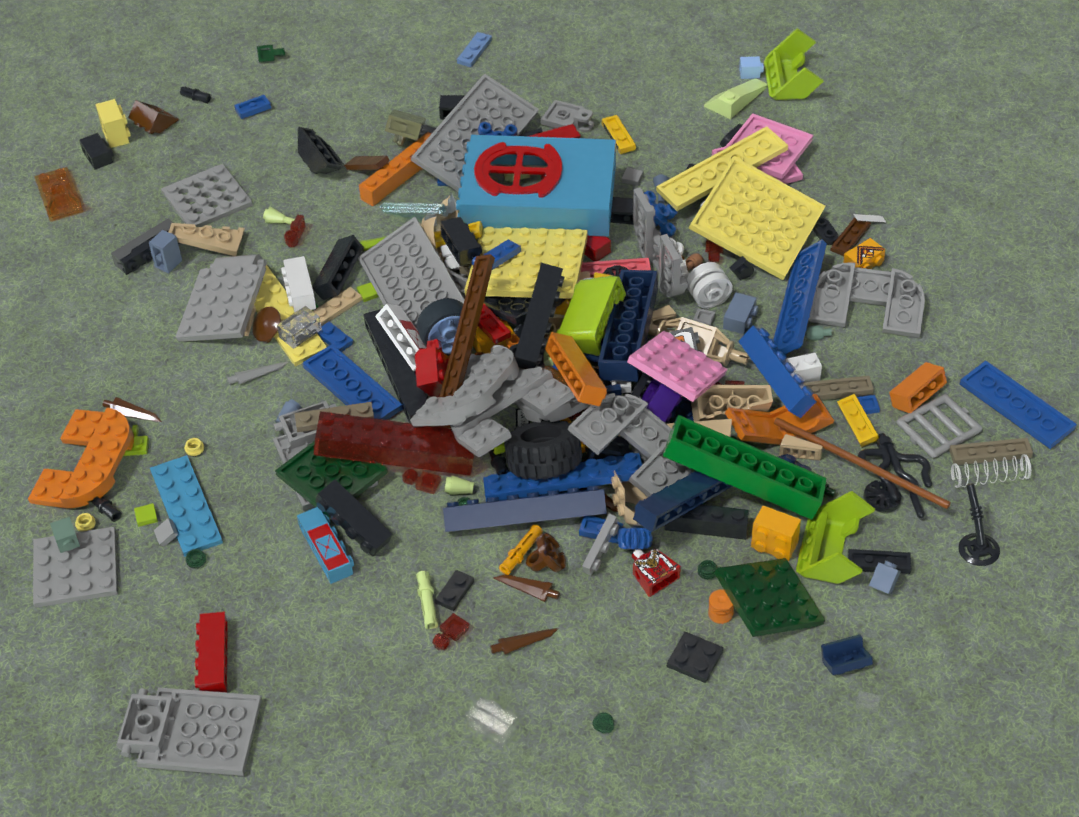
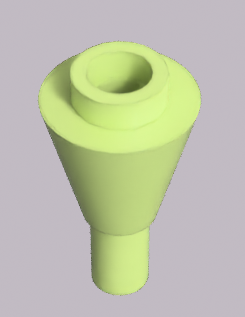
(273, 216)

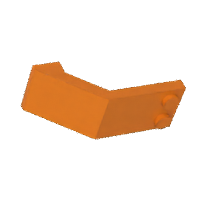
(760, 426)

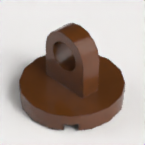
(546, 554)

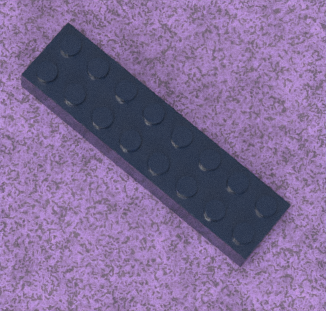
(628, 325)

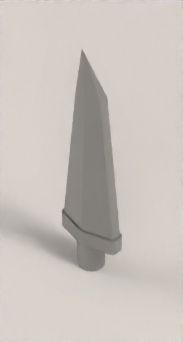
(247, 375)

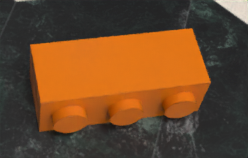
(918, 387)

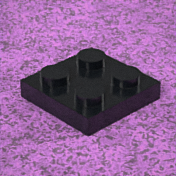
(695, 657)

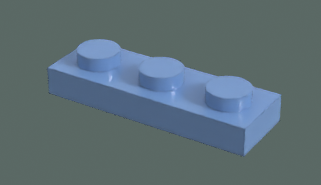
(474, 49)

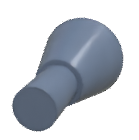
(657, 180)

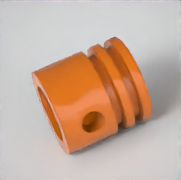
(720, 607)

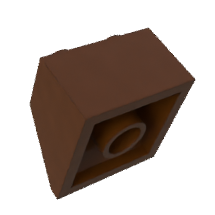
(151, 117)

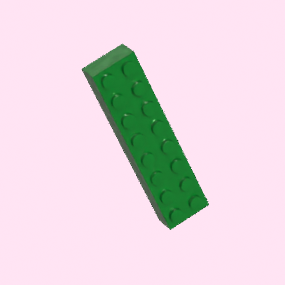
(745, 467)

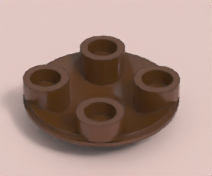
(265, 324)

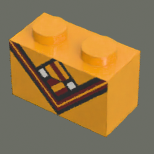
(866, 255)

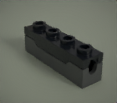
(138, 252)

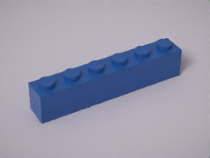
(777, 371)

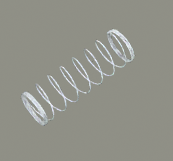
(1021, 465)

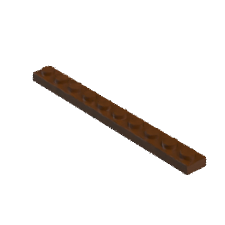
(467, 326)

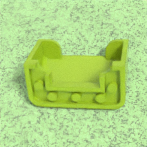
(591, 310)

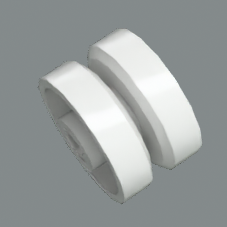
(709, 285)

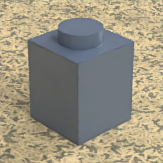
(885, 577)

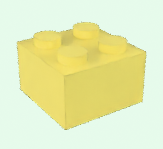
(113, 123)

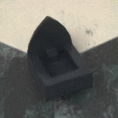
(742, 268)

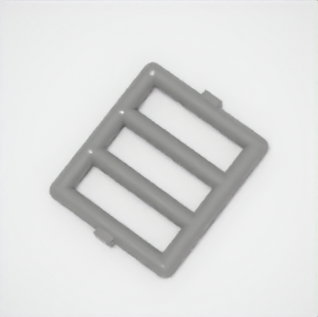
(932, 406)

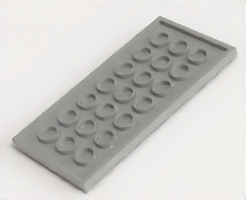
(485, 102)
(409, 271)

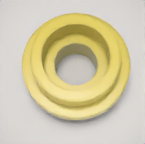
(191, 443)
(85, 518)

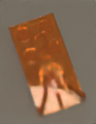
(58, 194)

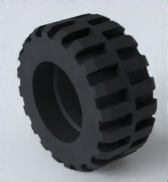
(542, 450)

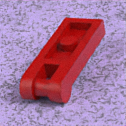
(493, 326)

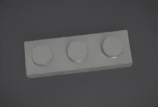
(600, 545)

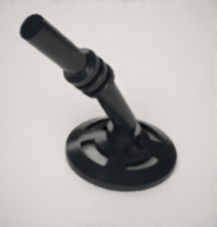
(981, 541)

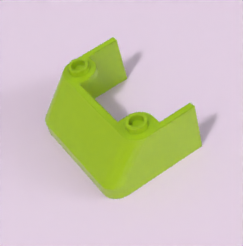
(782, 67)
(825, 537)

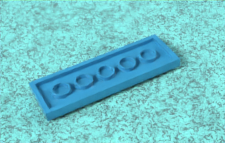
(186, 505)

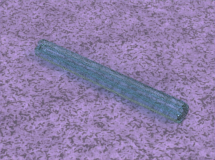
(416, 208)

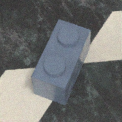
(165, 251)
(740, 313)

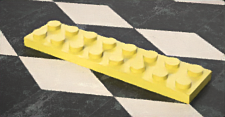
(702, 177)
(274, 295)

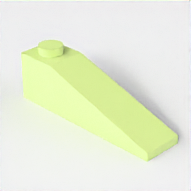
(735, 99)

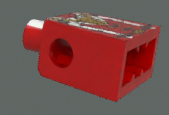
(654, 570)

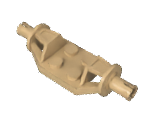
(709, 340)

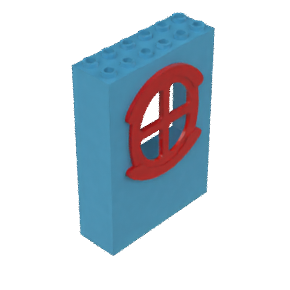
(570, 197)

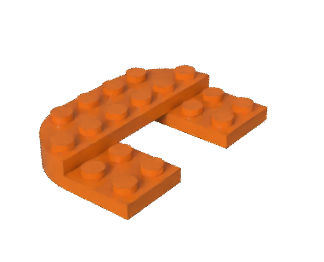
(106, 440)

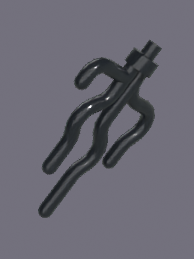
(890, 455)

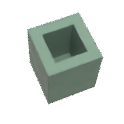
(64, 534)

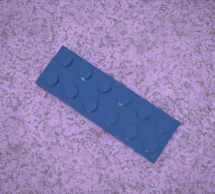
(350, 382)
(1018, 404)

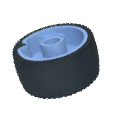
(440, 322)

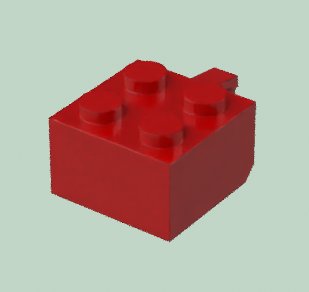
(431, 368)

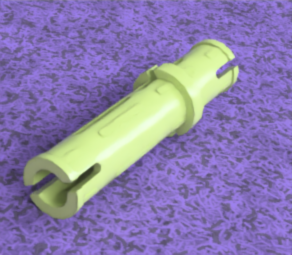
(426, 593)

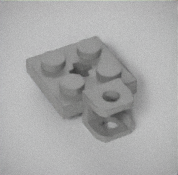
(573, 114)

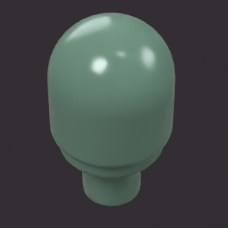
(817, 332)

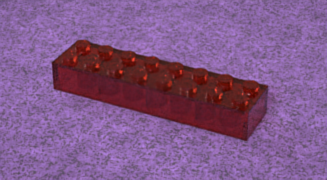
(391, 443)

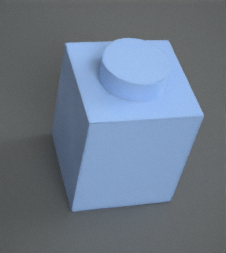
(750, 67)

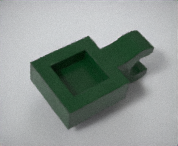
(266, 53)

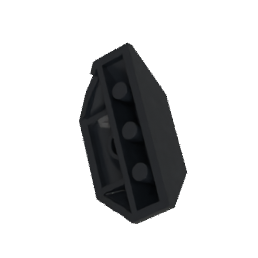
(317, 152)

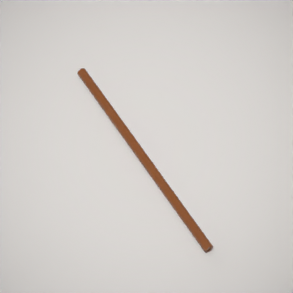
(863, 463)

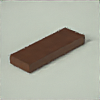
(367, 162)
(850, 236)

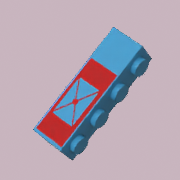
(325, 545)

